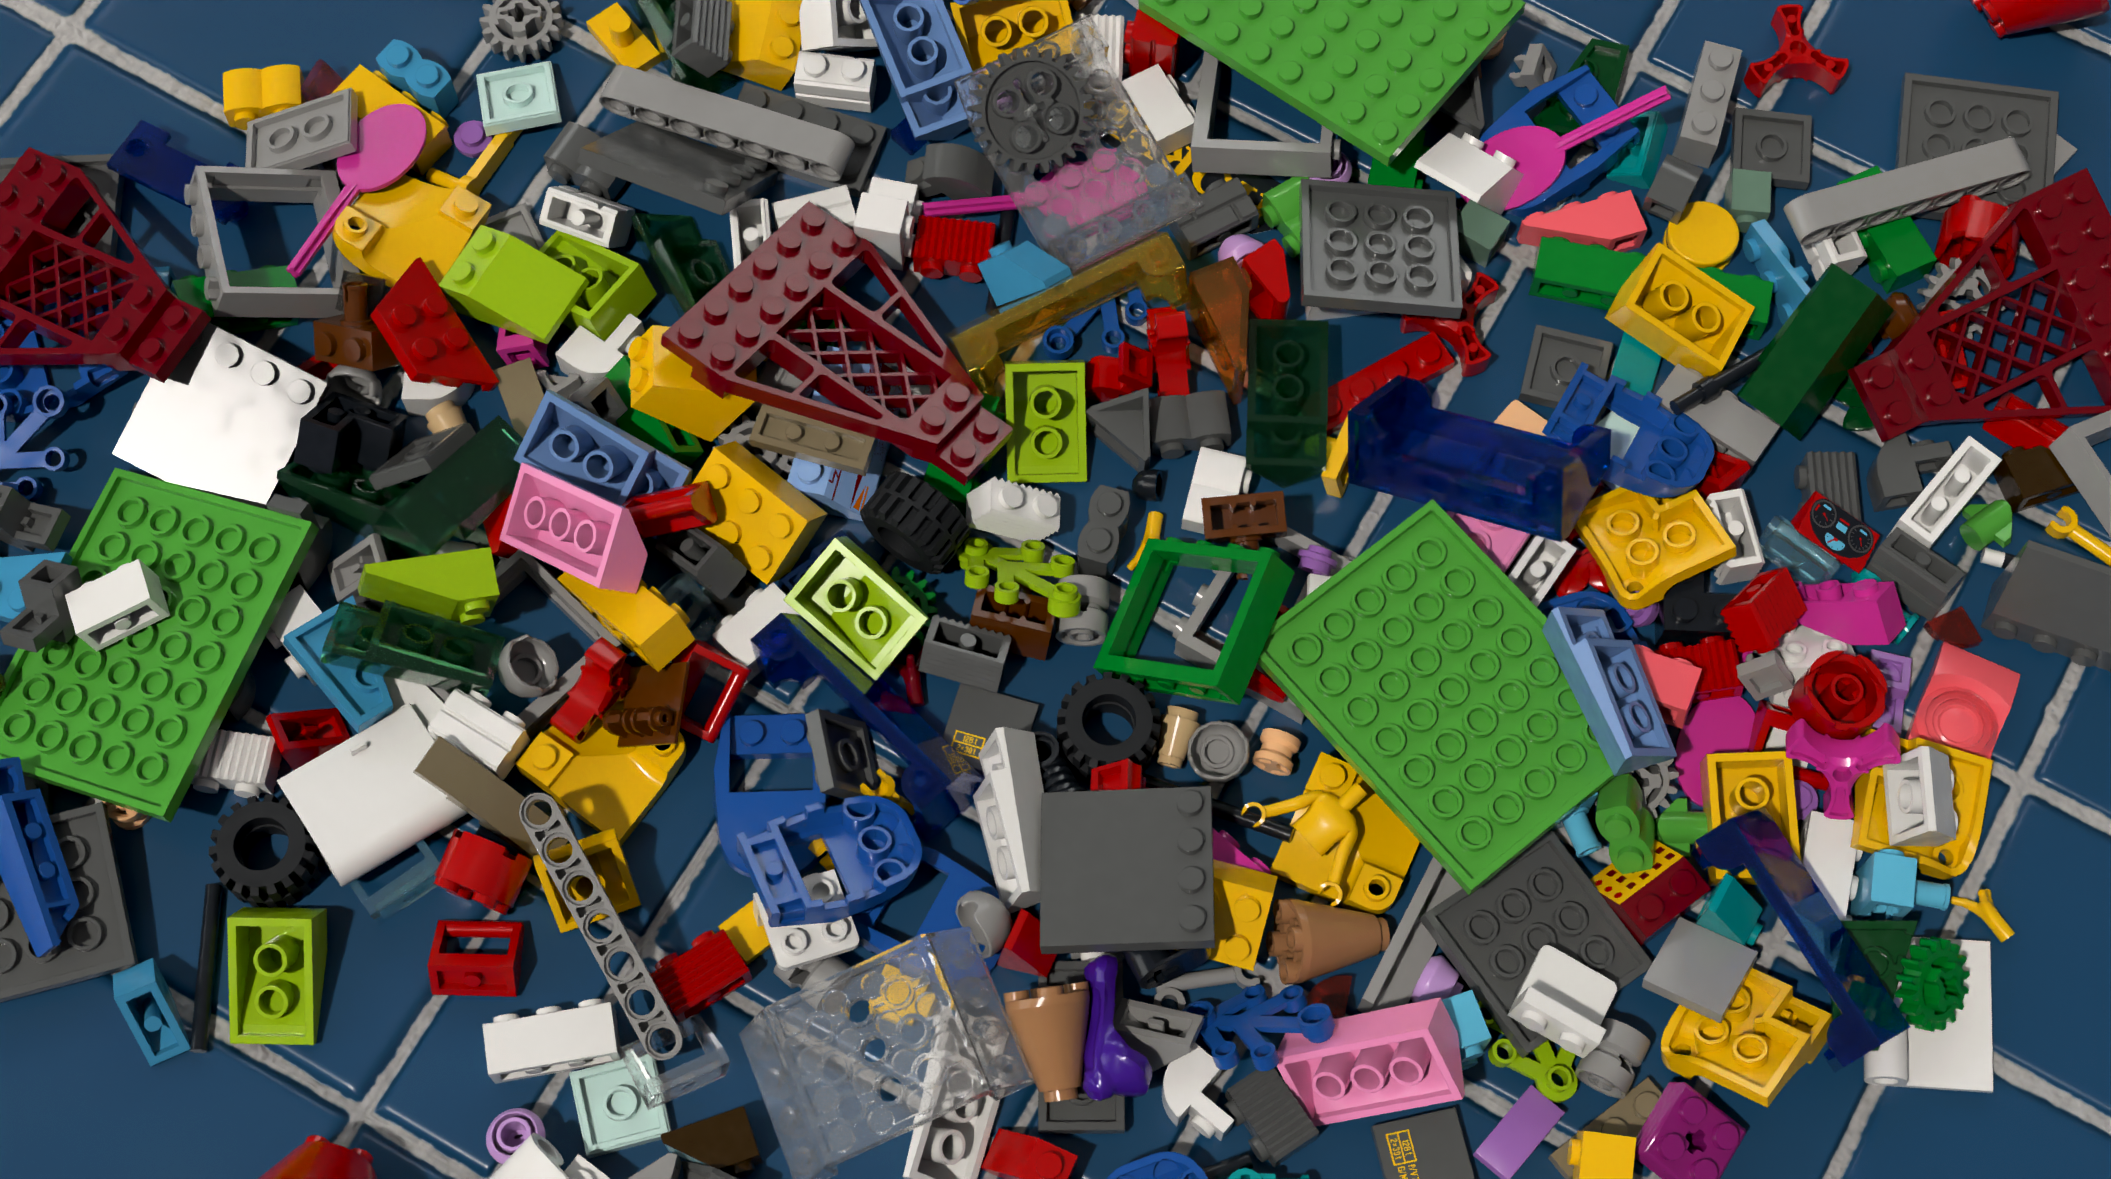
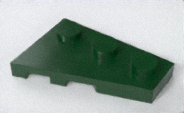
(1606, 65)
(1883, 948)

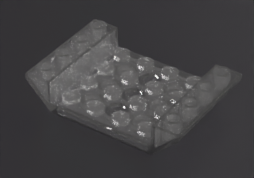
(1119, 190)
(940, 1036)

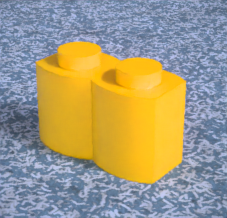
(260, 92)

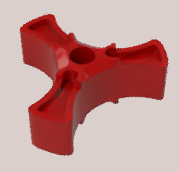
(1795, 57)
(1461, 331)
(1170, 348)
(596, 690)

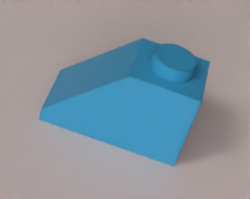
(1020, 271)
(150, 1011)

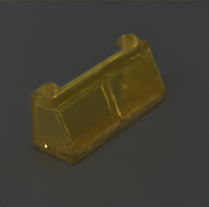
(1147, 264)

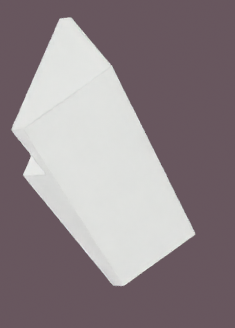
(1011, 815)
(952, 1143)

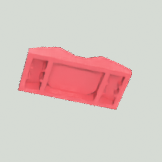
(1964, 702)

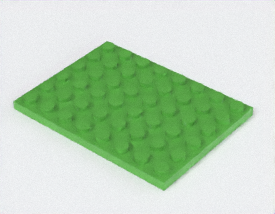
(1348, 64)
(1441, 695)
(146, 708)

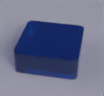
(904, 138)

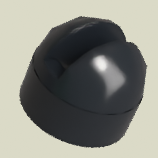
(1148, 485)

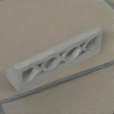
(1410, 945)

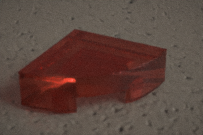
(1954, 629)
(1333, 993)

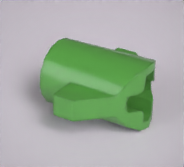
(1987, 524)
(1679, 827)

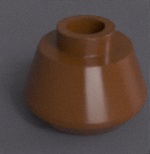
(1900, 318)

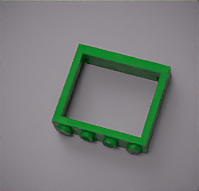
(1245, 639)

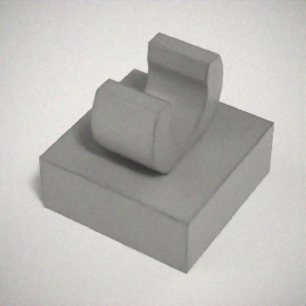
(1536, 67)
(1765, 675)

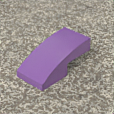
(1897, 674)
(1518, 1133)

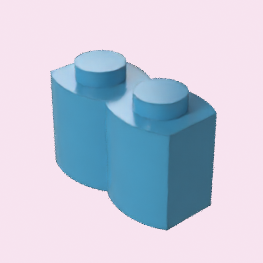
(420, 77)

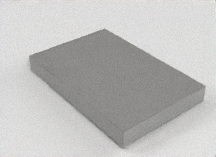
(304, 133)

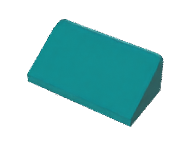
(1639, 163)
(1636, 365)

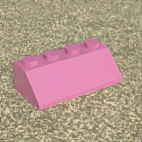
(574, 531)
(1375, 1064)

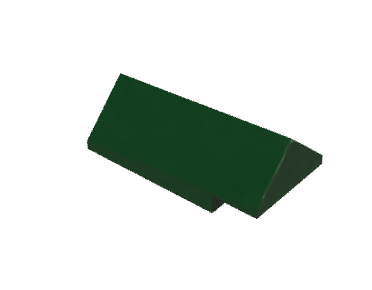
(1815, 350)

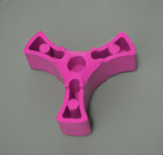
(1842, 760)

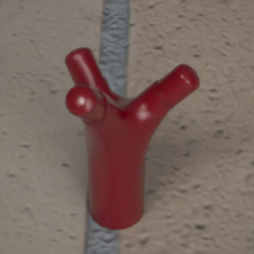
(911, 678)

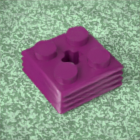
(1681, 1112)

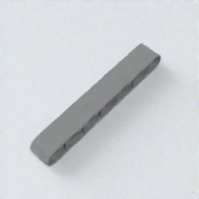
(727, 123)
(1906, 191)
(586, 910)

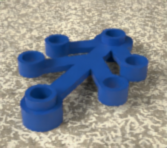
(1068, 332)
(10, 448)
(1312, 1021)

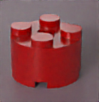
(1965, 226)
(1839, 695)
(484, 869)

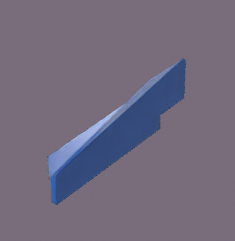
(33, 861)

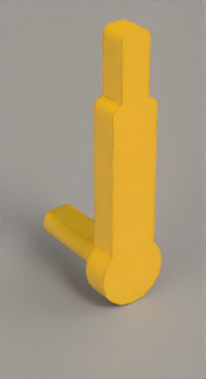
(481, 169)

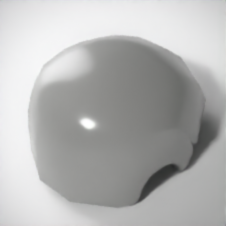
(355, 383)
(528, 667)
(1218, 751)
(987, 918)

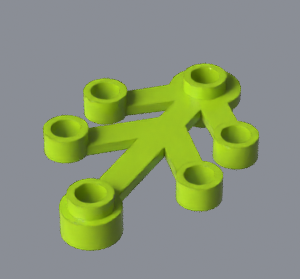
(978, 556)
(1538, 1071)

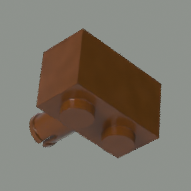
(352, 336)
(1244, 519)
(1024, 621)

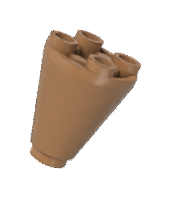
(1321, 938)
(1052, 1035)

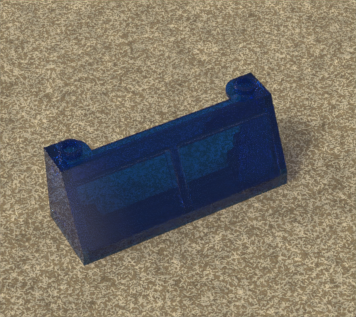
(1473, 464)
(936, 776)
(1867, 1010)

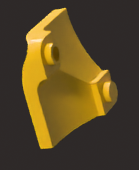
(408, 223)
(1651, 542)
(598, 779)
(1969, 802)
(1378, 856)
(1756, 1044)

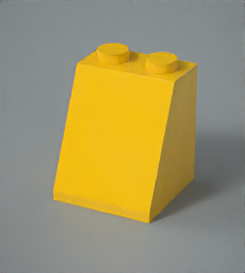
(665, 390)

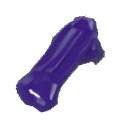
(1108, 1060)

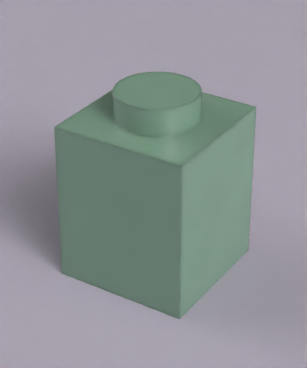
(1748, 196)
(1480, 232)

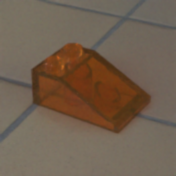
(1220, 315)

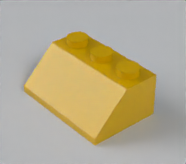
(1003, 25)
(765, 41)
(1680, 312)

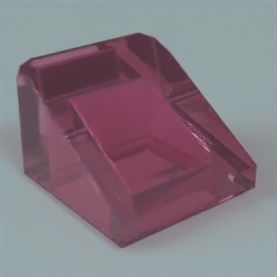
(320, 81)

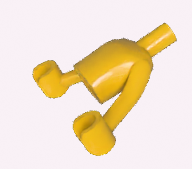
(1321, 825)

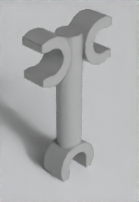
(1201, 979)

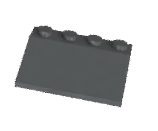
(2054, 605)

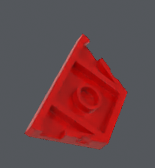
(429, 333)

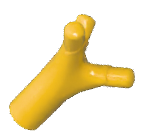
(1152, 531)
(1987, 912)

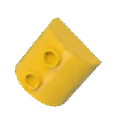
(609, 865)

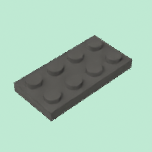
(866, 135)
(1082, 1113)

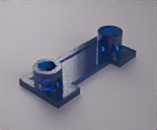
(165, 170)

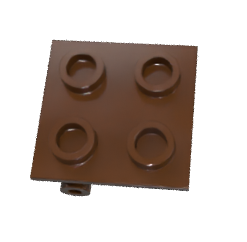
(650, 707)

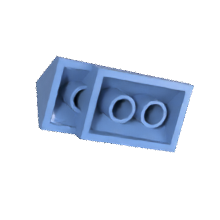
(922, 63)
(596, 453)
(1609, 688)

